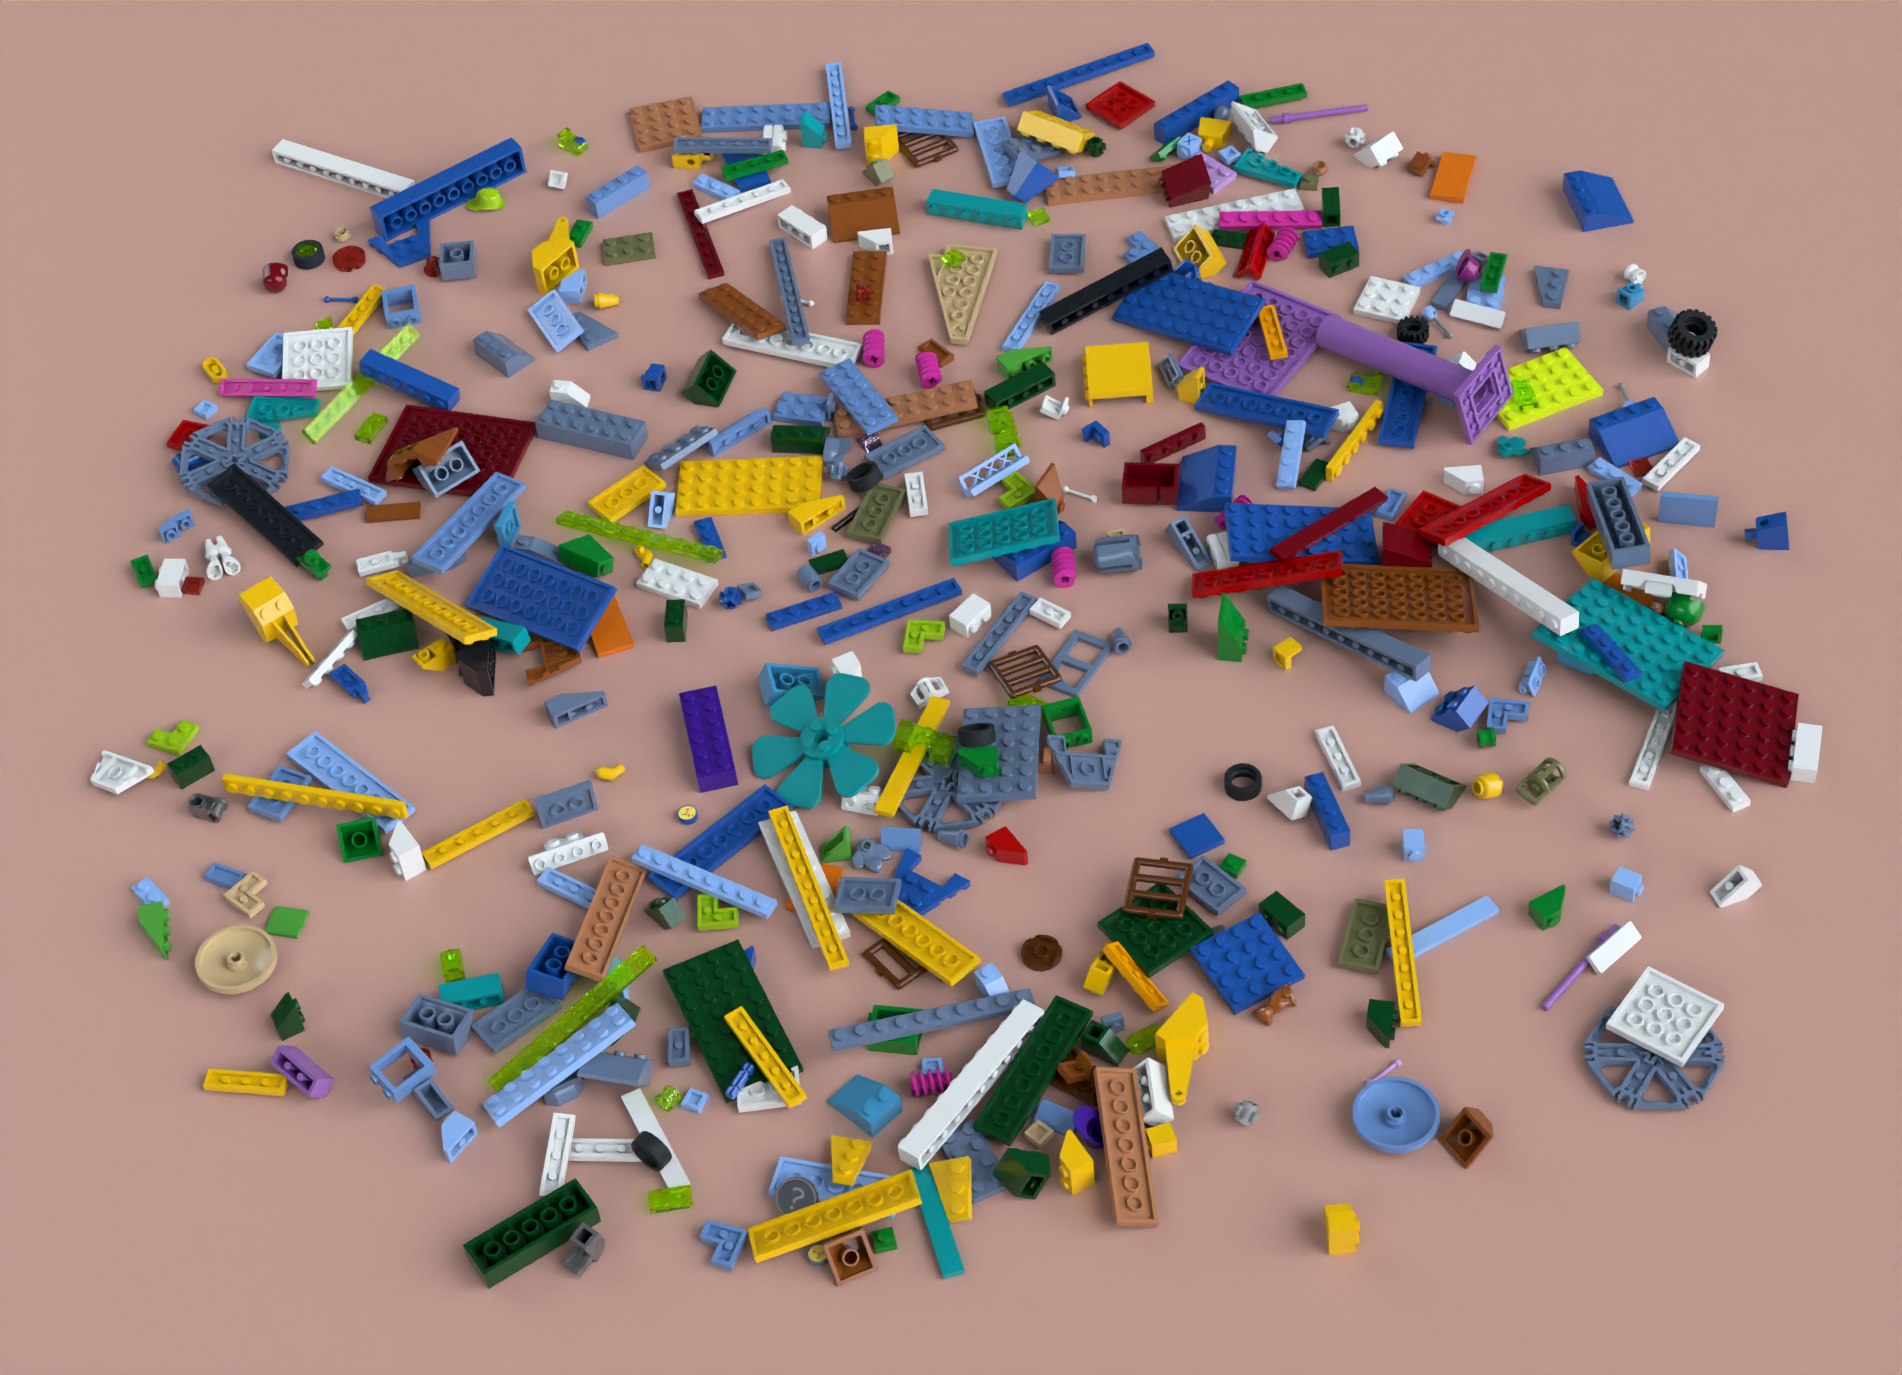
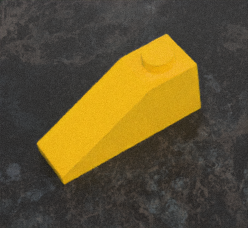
(814, 513)
(1100, 974)

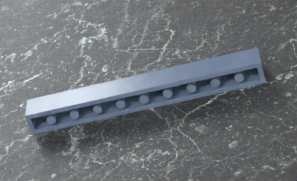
(1366, 642)

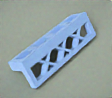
(997, 475)

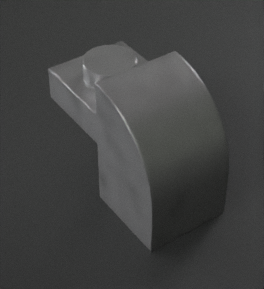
(587, 1248)

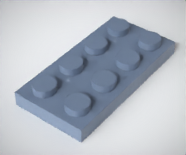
(683, 446)
(905, 451)
(514, 1018)
(968, 1142)

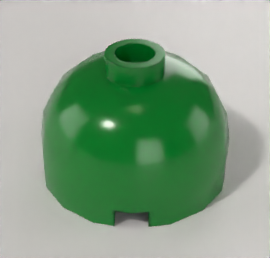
(1683, 610)

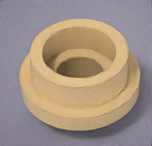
(342, 234)

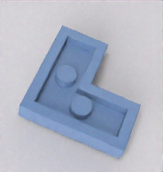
(1141, 246)
(1502, 710)
(728, 1242)

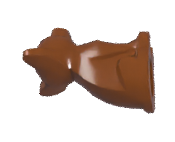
(1278, 1000)

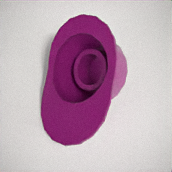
(1467, 267)

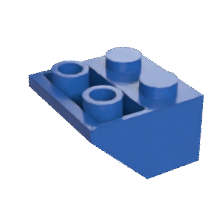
(1460, 709)

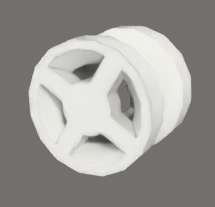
(1634, 274)

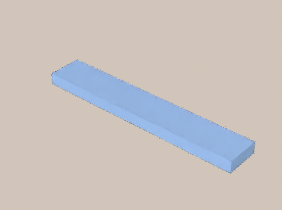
(1031, 316)
(1451, 926)

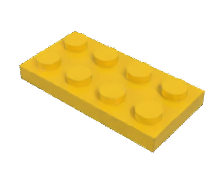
(626, 494)

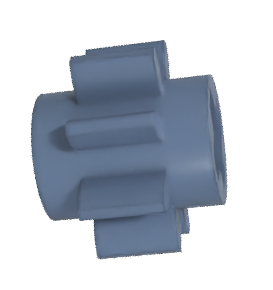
(838, 470)
(1621, 826)

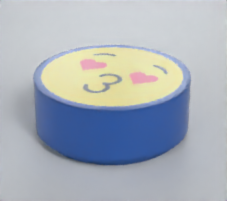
(687, 814)

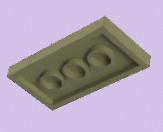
(876, 513)
(1365, 937)

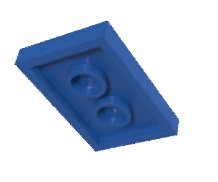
(1325, 239)

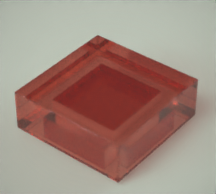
(1640, 467)
(192, 585)

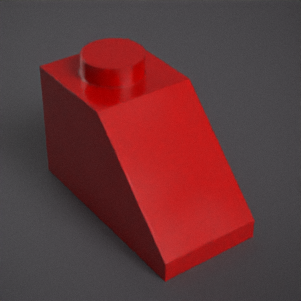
(1006, 847)

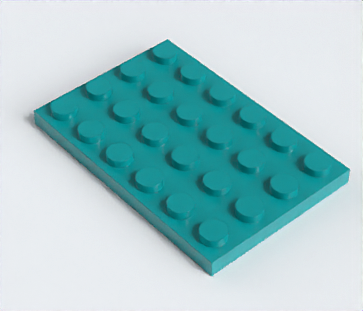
(1003, 532)

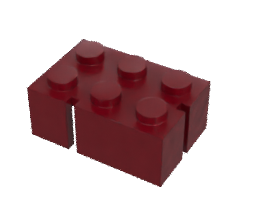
(1150, 483)

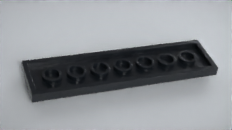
(264, 514)

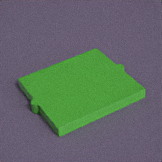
(286, 922)

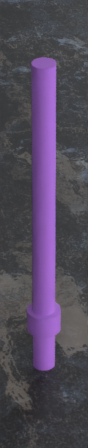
(1286, 117)
(1575, 972)

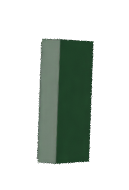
(1314, 475)
(828, 562)

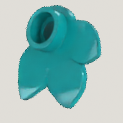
(1510, 447)

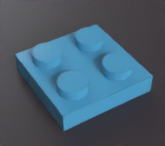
(508, 524)

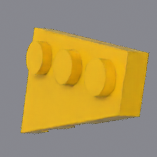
(848, 1158)
(954, 1186)

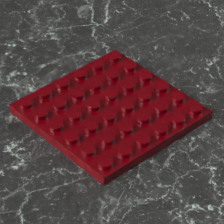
(1734, 724)

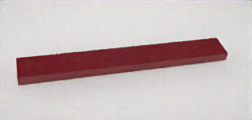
(700, 235)
(1328, 525)

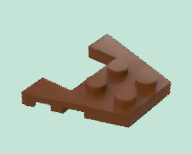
(555, 657)

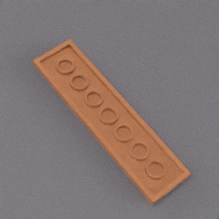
(1105, 186)
(917, 406)
(606, 919)
(1125, 1147)

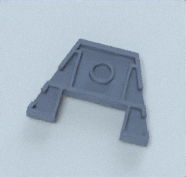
(1085, 769)

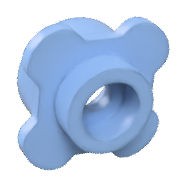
(1445, 216)

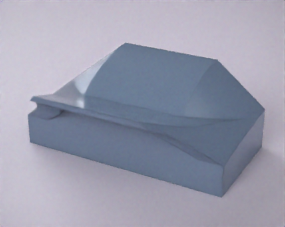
(835, 449)
(565, 1091)

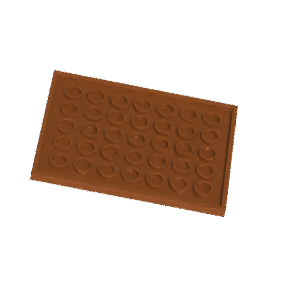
(1400, 599)

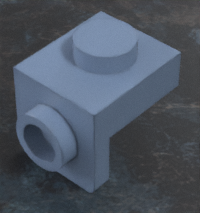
(1311, 442)

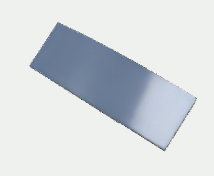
(431, 1098)

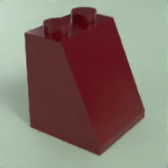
(1185, 182)
(1404, 547)

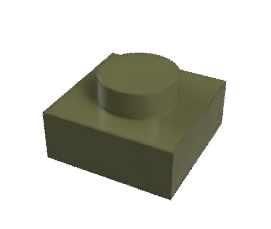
(1309, 182)

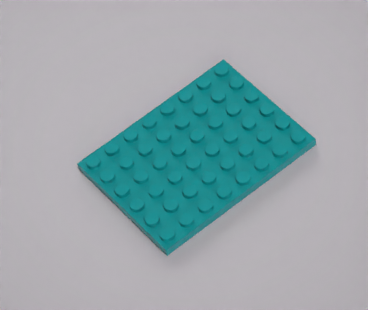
(1643, 635)

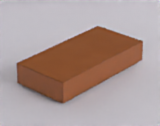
(943, 355)

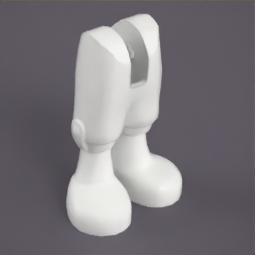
(213, 552)

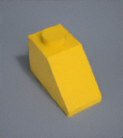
(1192, 386)

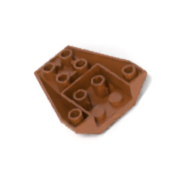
(427, 451)

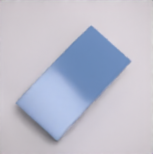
(171, 529)

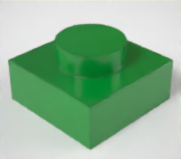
(1712, 633)
(1233, 865)
(884, 1240)

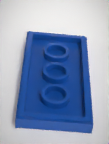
(747, 182)

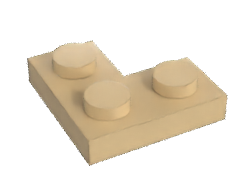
(243, 894)

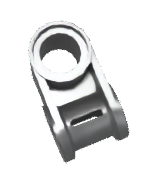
(207, 807)

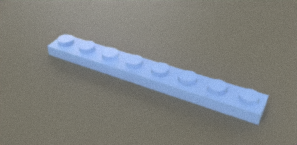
(838, 105)
(704, 881)

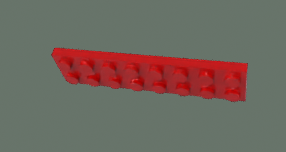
(1484, 509)
(1267, 574)

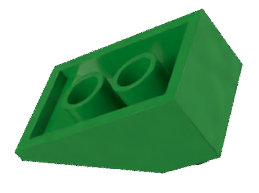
(1231, 632)

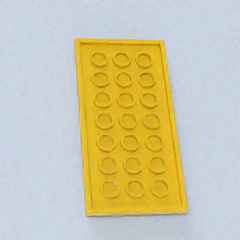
(747, 485)

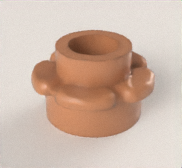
(1319, 168)
(1658, 607)

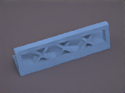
(738, 432)

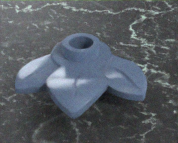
(870, 857)

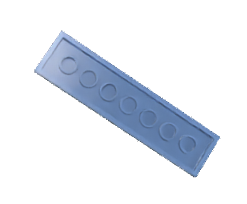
(756, 117)
(468, 523)

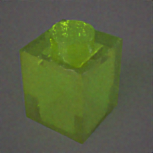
(452, 965)

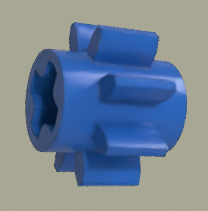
(730, 597)

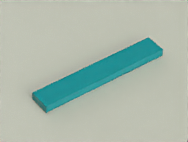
(937, 1224)

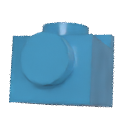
(1633, 292)

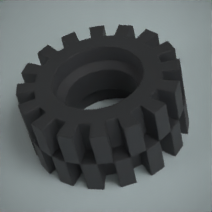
(1408, 324)

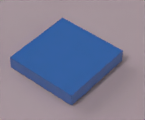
(1197, 836)

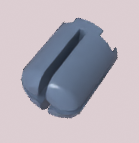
(1117, 554)

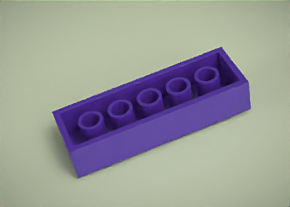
(708, 739)

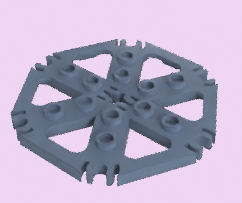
(222, 457)
(941, 795)
(1644, 1069)

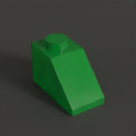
(980, 761)
(1547, 908)

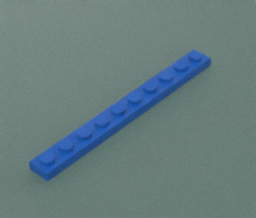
(1079, 74)

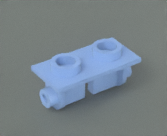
(1532, 677)

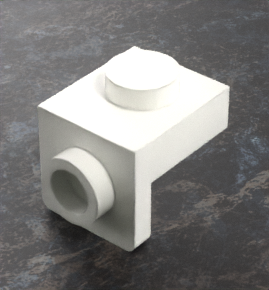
(1054, 407)

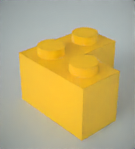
(1341, 1228)

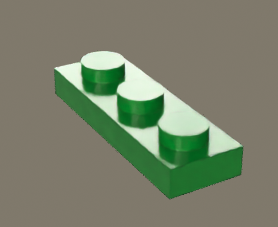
(1493, 272)

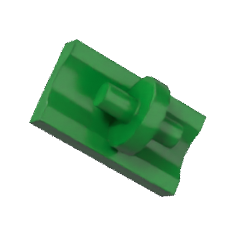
(314, 564)

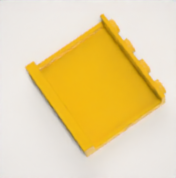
(1117, 371)

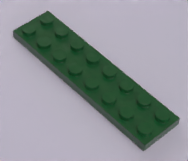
(1032, 1070)

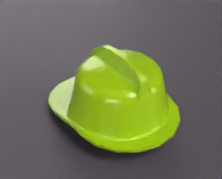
(486, 199)

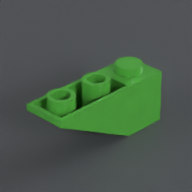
(1019, 360)
(154, 924)

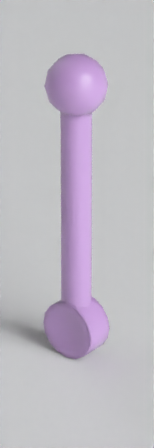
(1396, 1063)

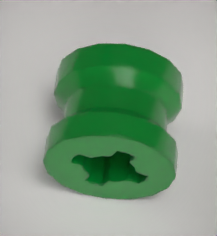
(1486, 737)

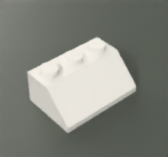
(1253, 127)

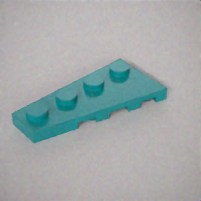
(281, 408)

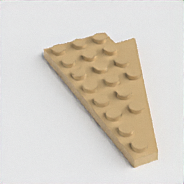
(962, 288)

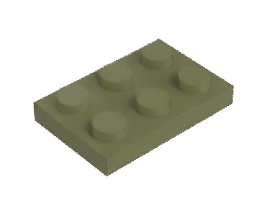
(629, 249)

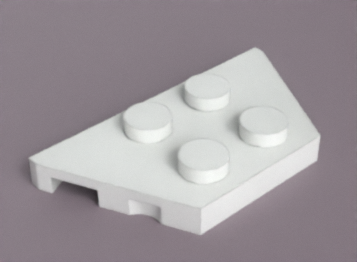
(118, 772)

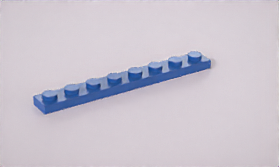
(889, 611)

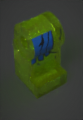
(571, 142)
(1365, 384)

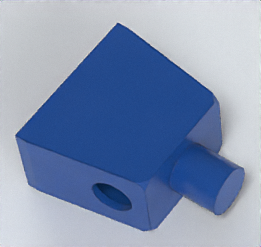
(1770, 532)

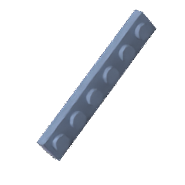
(722, 145)
(998, 634)

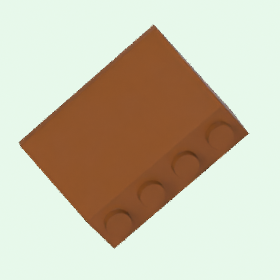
(862, 212)

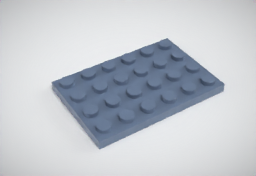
(1018, 751)

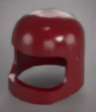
(273, 278)

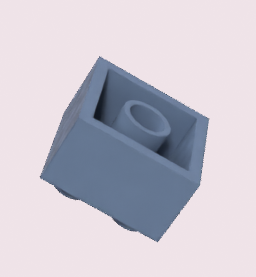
(458, 260)

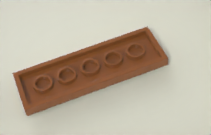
(866, 268)
(742, 311)

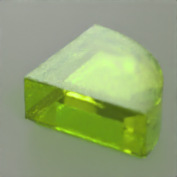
(324, 323)

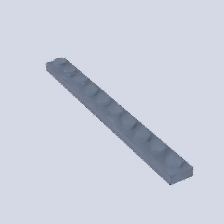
(789, 292)
(927, 1020)

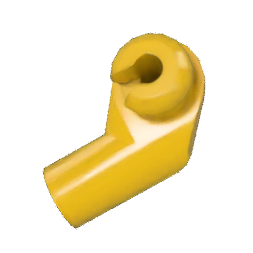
(645, 555)
(610, 773)

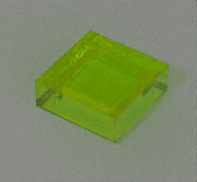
(1038, 216)
(953, 258)

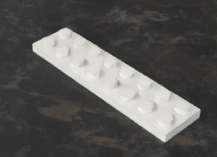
(1208, 217)
(821, 351)
(780, 861)

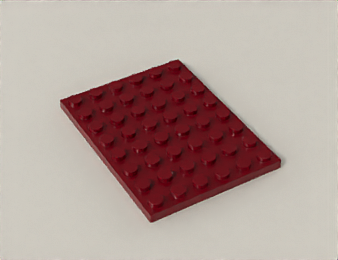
(492, 442)

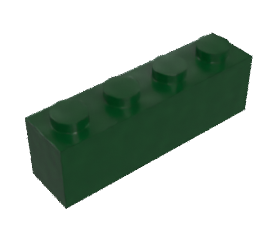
(1021, 387)

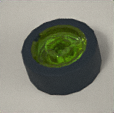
(308, 254)

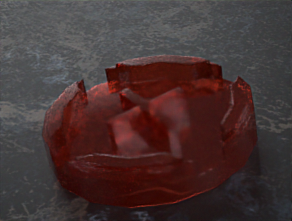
(349, 258)

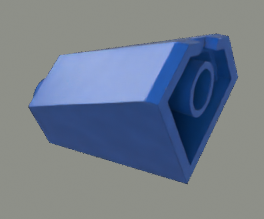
(1029, 178)

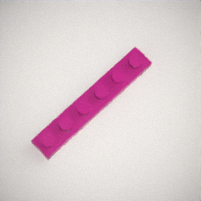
(1273, 219)
(268, 387)

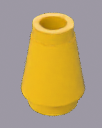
(605, 300)

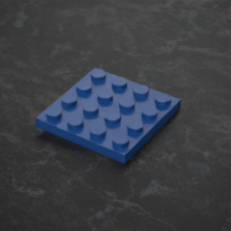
(1246, 963)

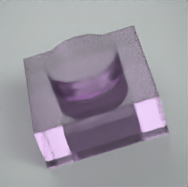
(880, 549)

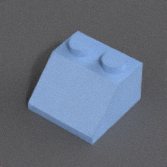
(1408, 693)

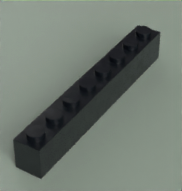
(1106, 291)

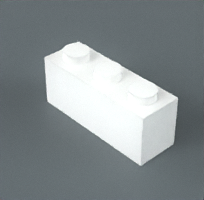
(802, 227)
(1805, 752)
(1154, 1092)

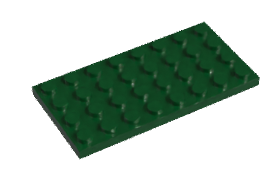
(710, 989)

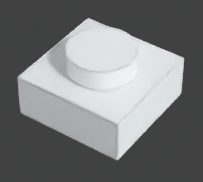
(557, 179)

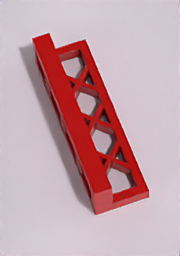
(1254, 252)

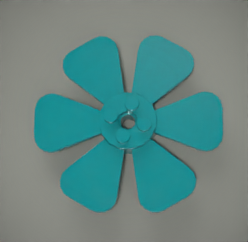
(824, 740)

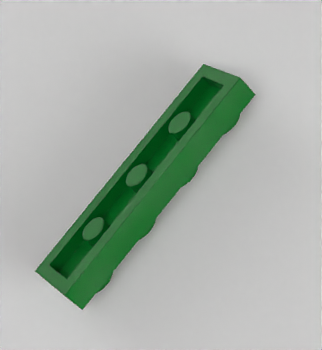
(1274, 96)
(754, 165)

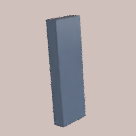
(1448, 292)

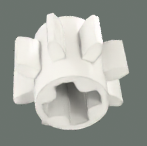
(1354, 137)

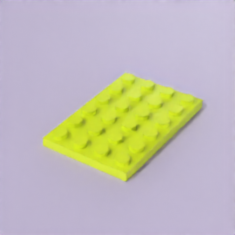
(1557, 384)

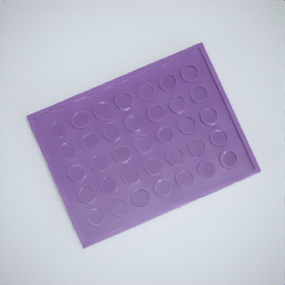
(1250, 363)

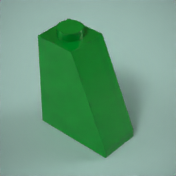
(586, 555)

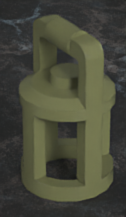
(1539, 783)

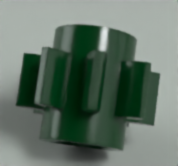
(1095, 147)

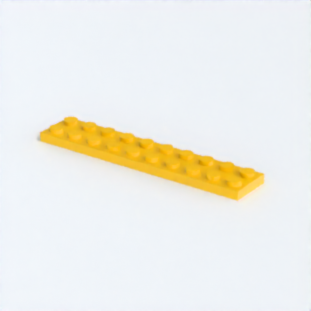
(431, 607)

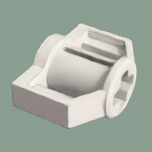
(932, 691)

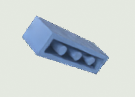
(617, 191)

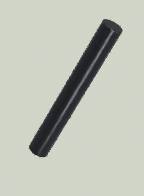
(844, 521)

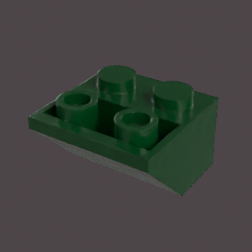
(1023, 1172)

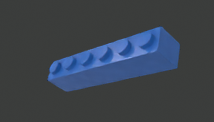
(1188, 117)
(409, 380)

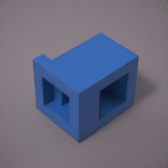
(654, 378)

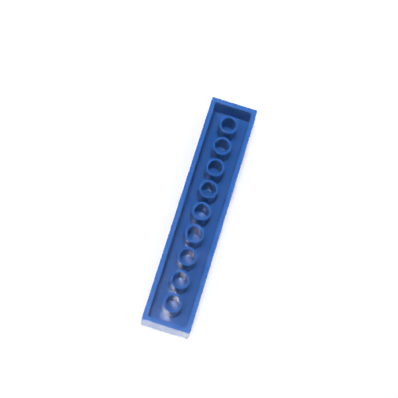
(448, 189)

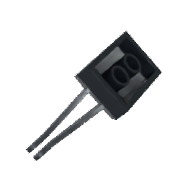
(477, 664)

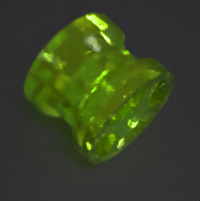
(668, 1098)

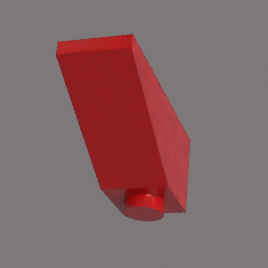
(1581, 497)

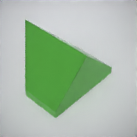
(837, 847)

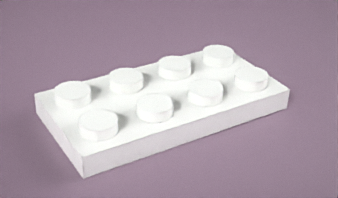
(677, 583)

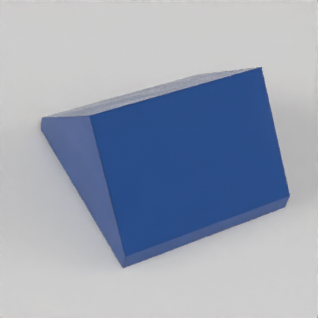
(1062, 105)

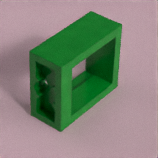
(1071, 707)
(900, 1045)

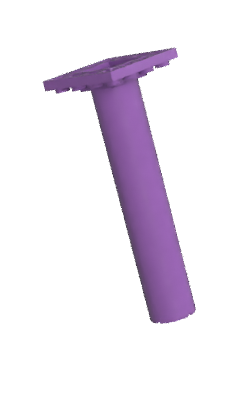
(1476, 393)

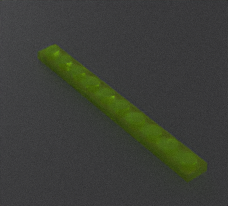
(357, 387)
(640, 537)
(575, 1017)

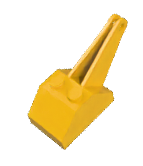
(554, 258)
(273, 616)
(1181, 1043)

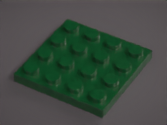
(1155, 941)

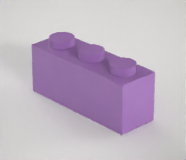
(302, 1071)

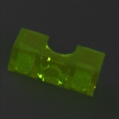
(1001, 425)
(910, 734)

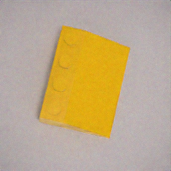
(1054, 130)

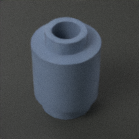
(809, 578)

